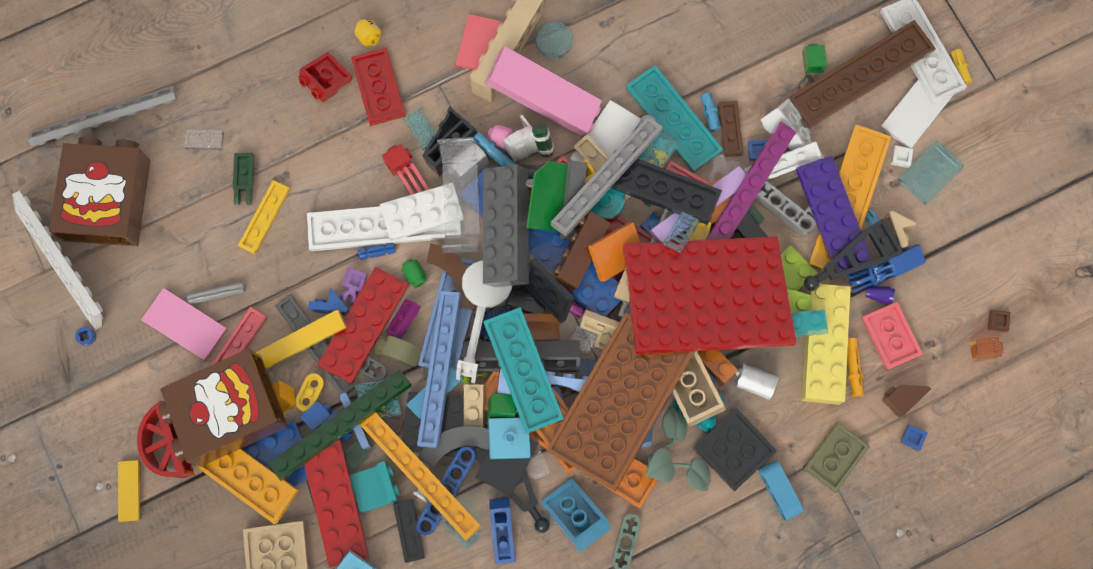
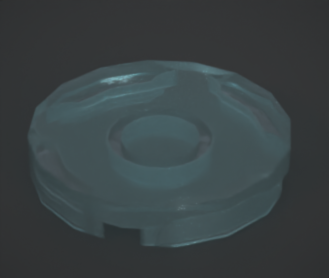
(554, 40)

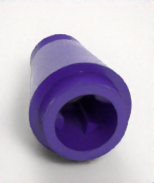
(881, 294)

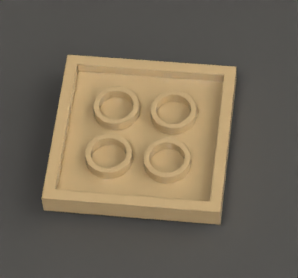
(276, 546)

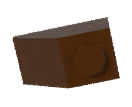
(904, 397)

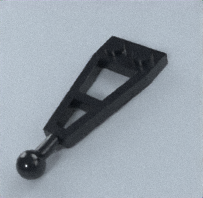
(882, 240)
(541, 523)

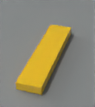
(264, 217)

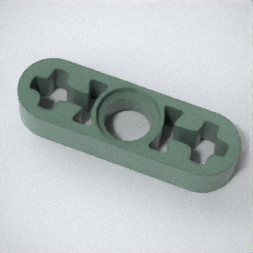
(624, 525)

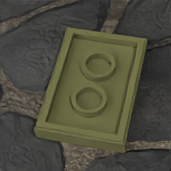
(836, 457)

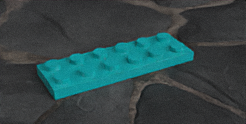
(678, 121)
(523, 370)

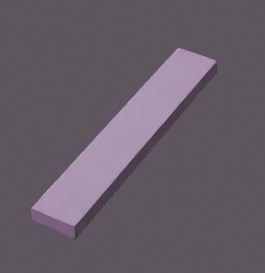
(728, 185)

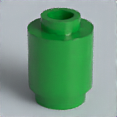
(414, 273)

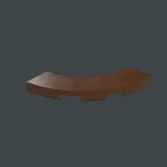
(453, 267)

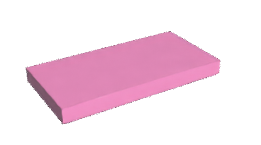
(184, 324)

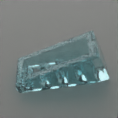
(687, 220)

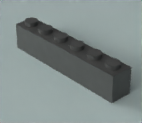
(554, 355)

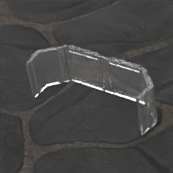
(460, 195)

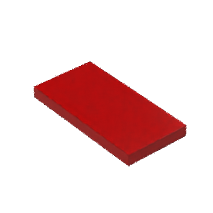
(378, 86)

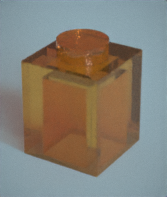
(986, 349)

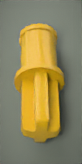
(961, 65)

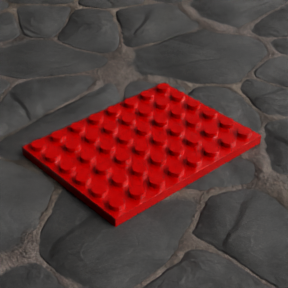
(708, 295)

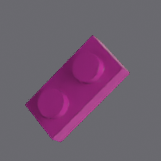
(403, 319)

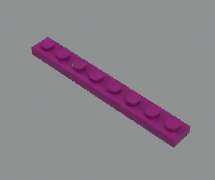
(752, 182)

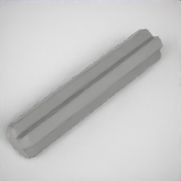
(215, 293)

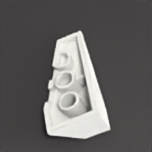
(789, 115)

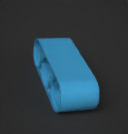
(780, 490)

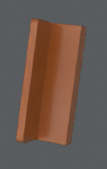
(543, 326)

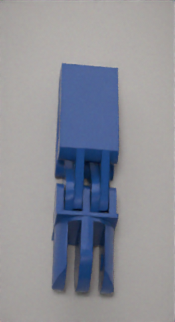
(900, 264)

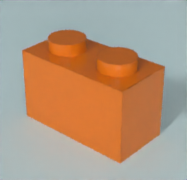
(718, 366)

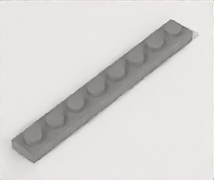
(96, 118)
(606, 176)

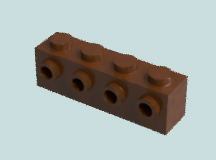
(577, 256)

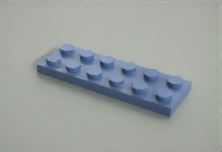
(463, 322)

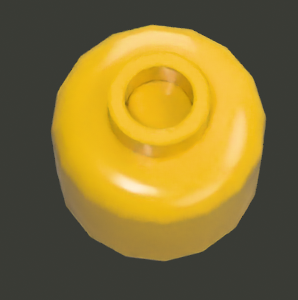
(367, 32)

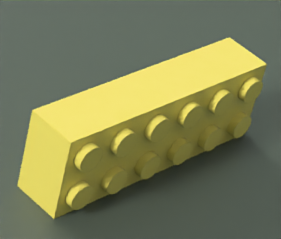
(827, 353)

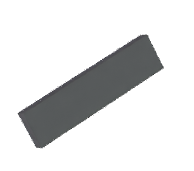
(574, 182)

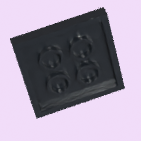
(452, 418)
(735, 449)

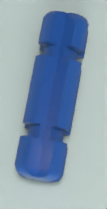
(376, 251)

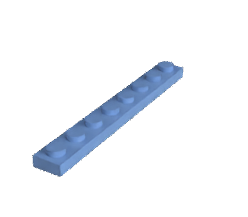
(439, 370)

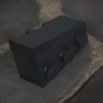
(451, 127)

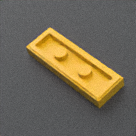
(129, 491)

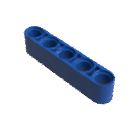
(455, 484)

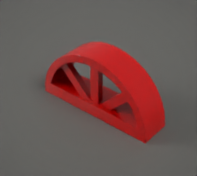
(146, 449)

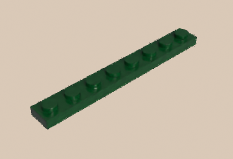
(339, 425)

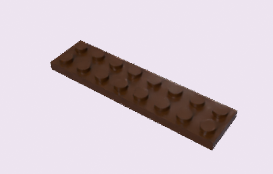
(862, 73)

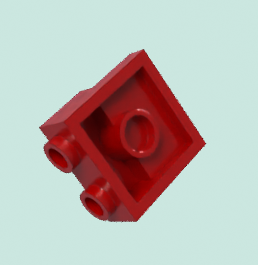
(324, 77)

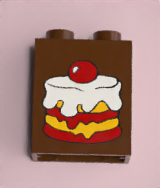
(100, 193)
(222, 408)

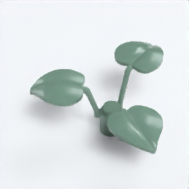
(660, 462)

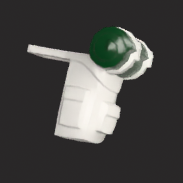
(529, 141)

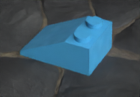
(576, 515)

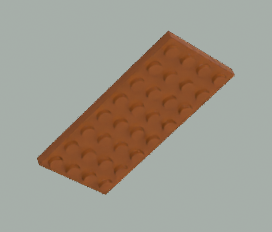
(617, 407)

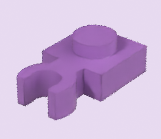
(353, 282)

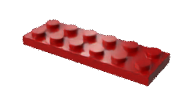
(364, 325)
(335, 504)

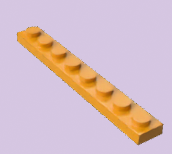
(420, 476)

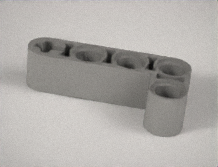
(786, 204)

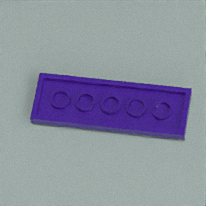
(832, 210)

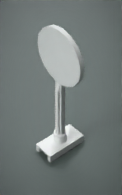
(484, 297)

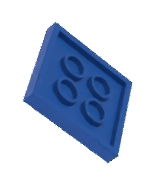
(276, 444)

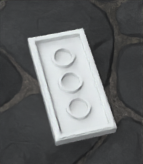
(912, 116)
(611, 129)

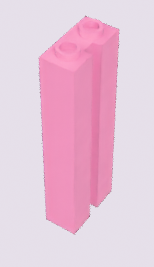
(543, 91)

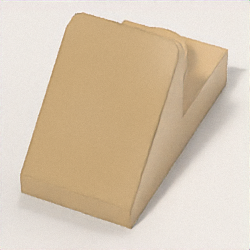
(897, 225)

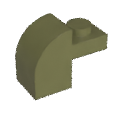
(398, 350)

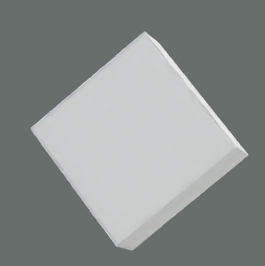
(901, 156)

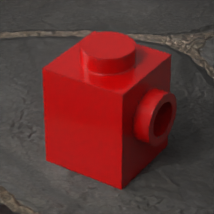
(397, 158)

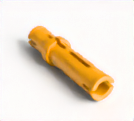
(855, 374)

